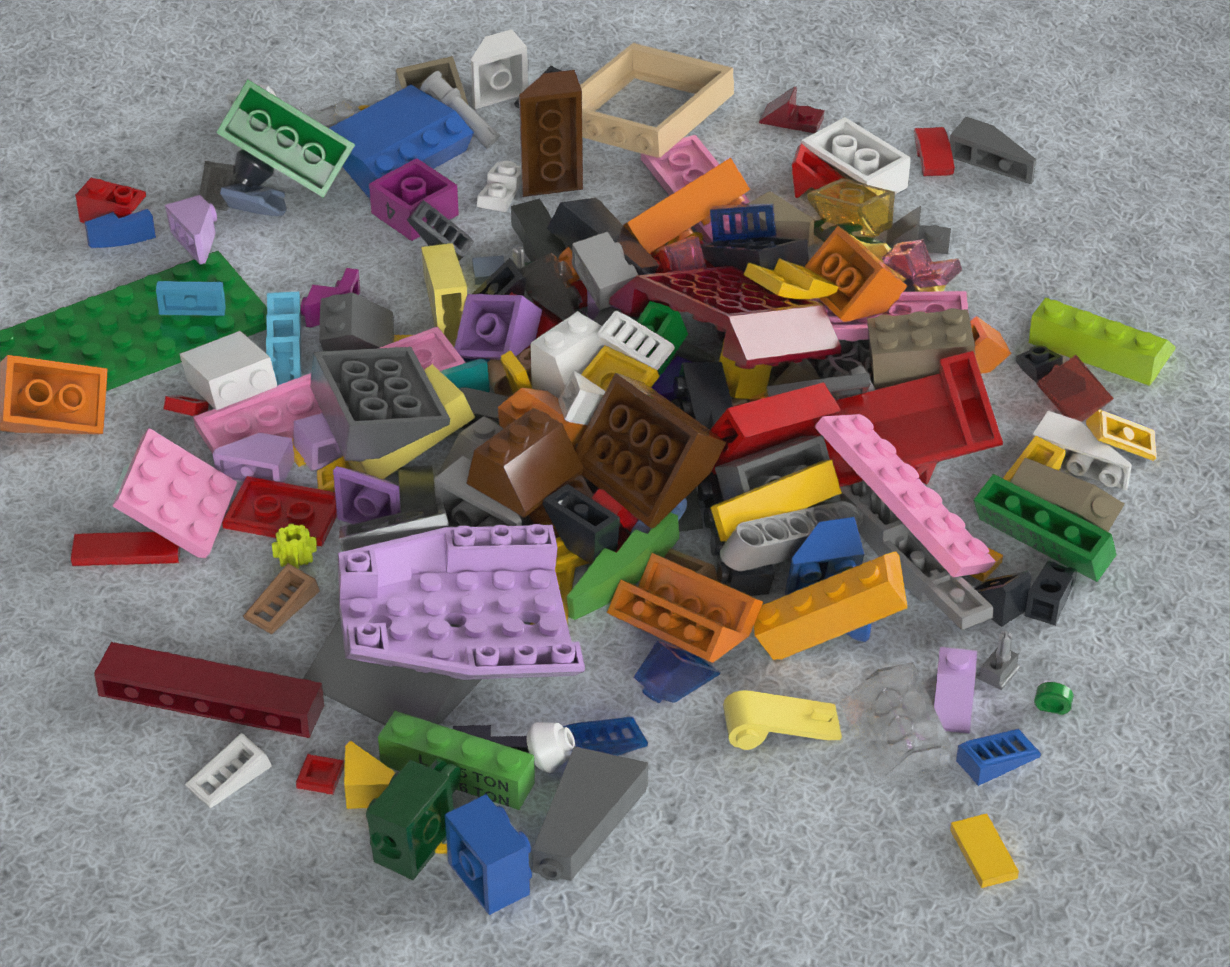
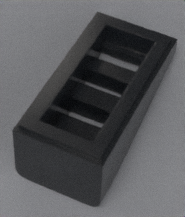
(445, 232)

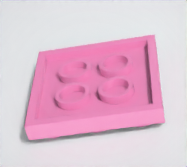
(175, 494)

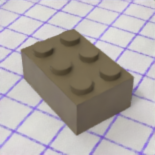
(913, 344)

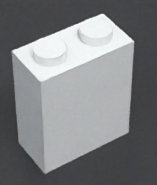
(228, 370)

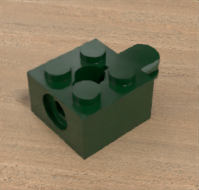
(410, 816)

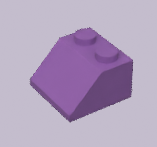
(496, 325)

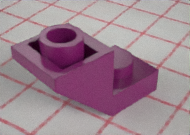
(311, 304)

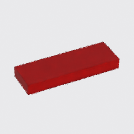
(123, 549)

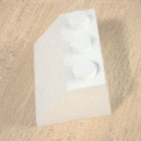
(861, 155)

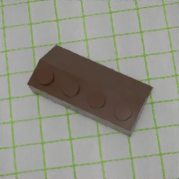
(551, 134)

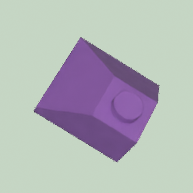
(363, 496)

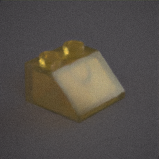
(855, 203)

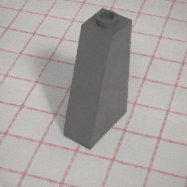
(585, 810)

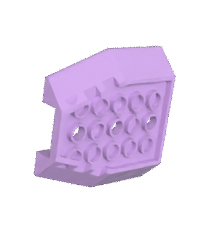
(485, 579)

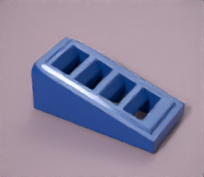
(981, 770)

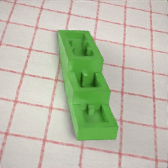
(628, 564)

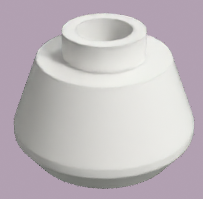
(549, 745)

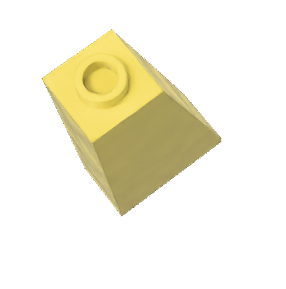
(444, 287)
(457, 410)

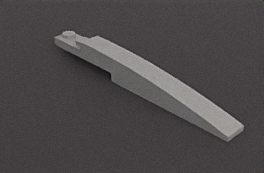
(920, 569)

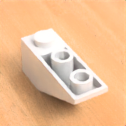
(1083, 451)

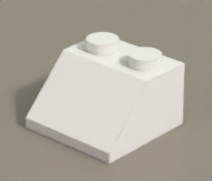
(499, 69)

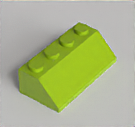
(1099, 341)

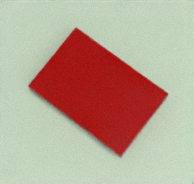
(269, 505)

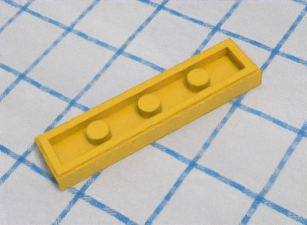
(778, 497)

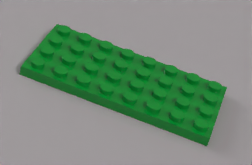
(124, 325)

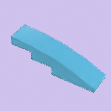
(284, 335)

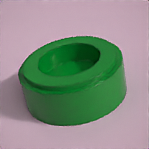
(1054, 698)

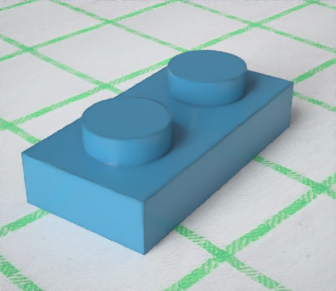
(190, 298)

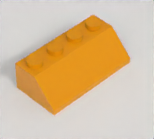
(832, 607)

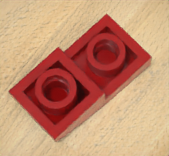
(934, 151)

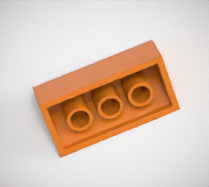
(687, 207)

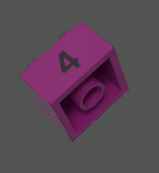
(401, 190)

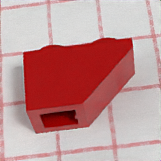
(103, 197)

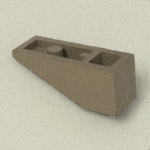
(1068, 493)

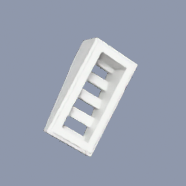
(620, 327)
(239, 747)

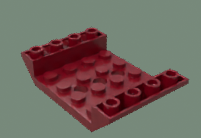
(756, 321)

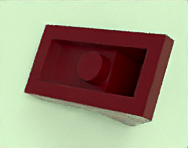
(786, 114)

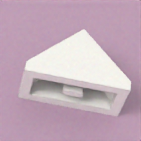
(580, 399)

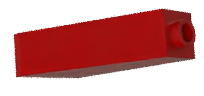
(772, 421)

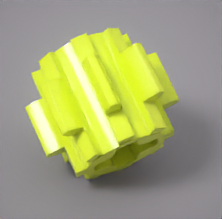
(294, 546)

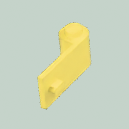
(755, 714)

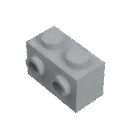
(601, 267)

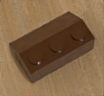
(525, 462)

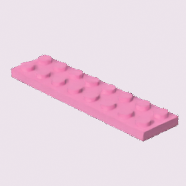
(279, 407)

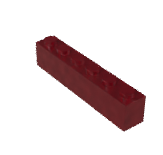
(210, 689)

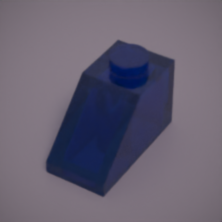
(672, 673)

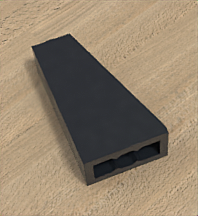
(590, 217)

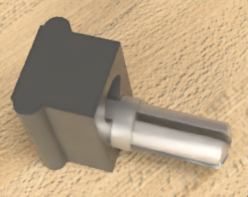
(1001, 664)

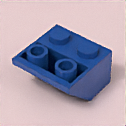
(825, 553)

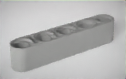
(779, 536)

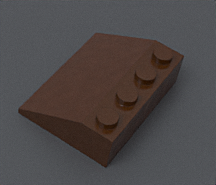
(645, 450)

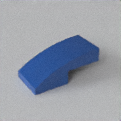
(115, 231)

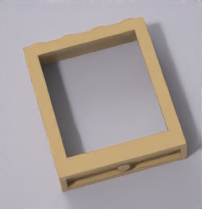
(707, 80)

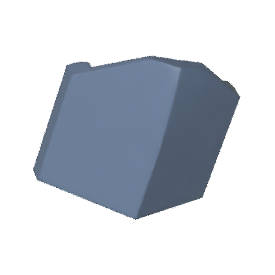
(255, 200)

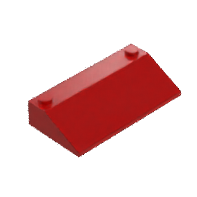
(927, 417)

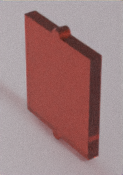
(1074, 390)

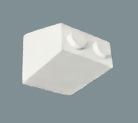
(563, 350)

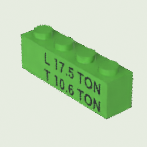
(484, 765)

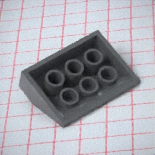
(375, 400)
(382, 689)

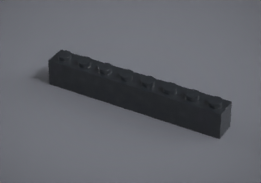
(700, 389)

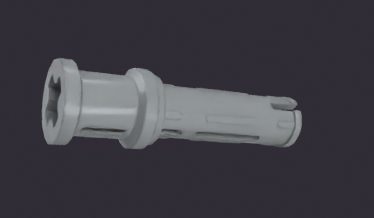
(443, 92)

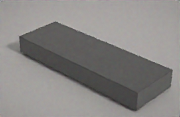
(837, 386)

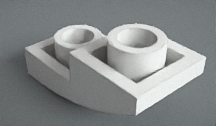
(501, 186)

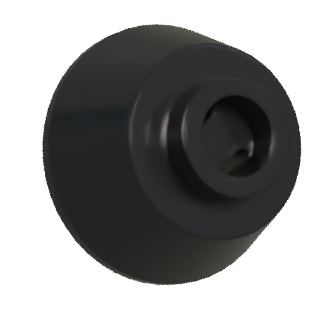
(251, 169)

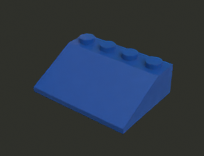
(399, 131)

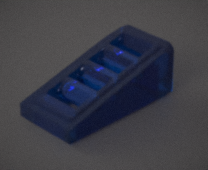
(720, 233)
(602, 728)

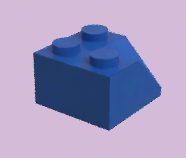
(488, 853)

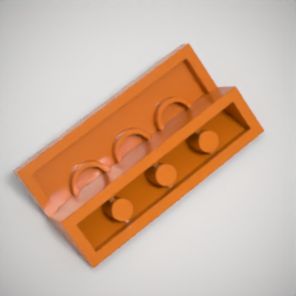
(686, 609)

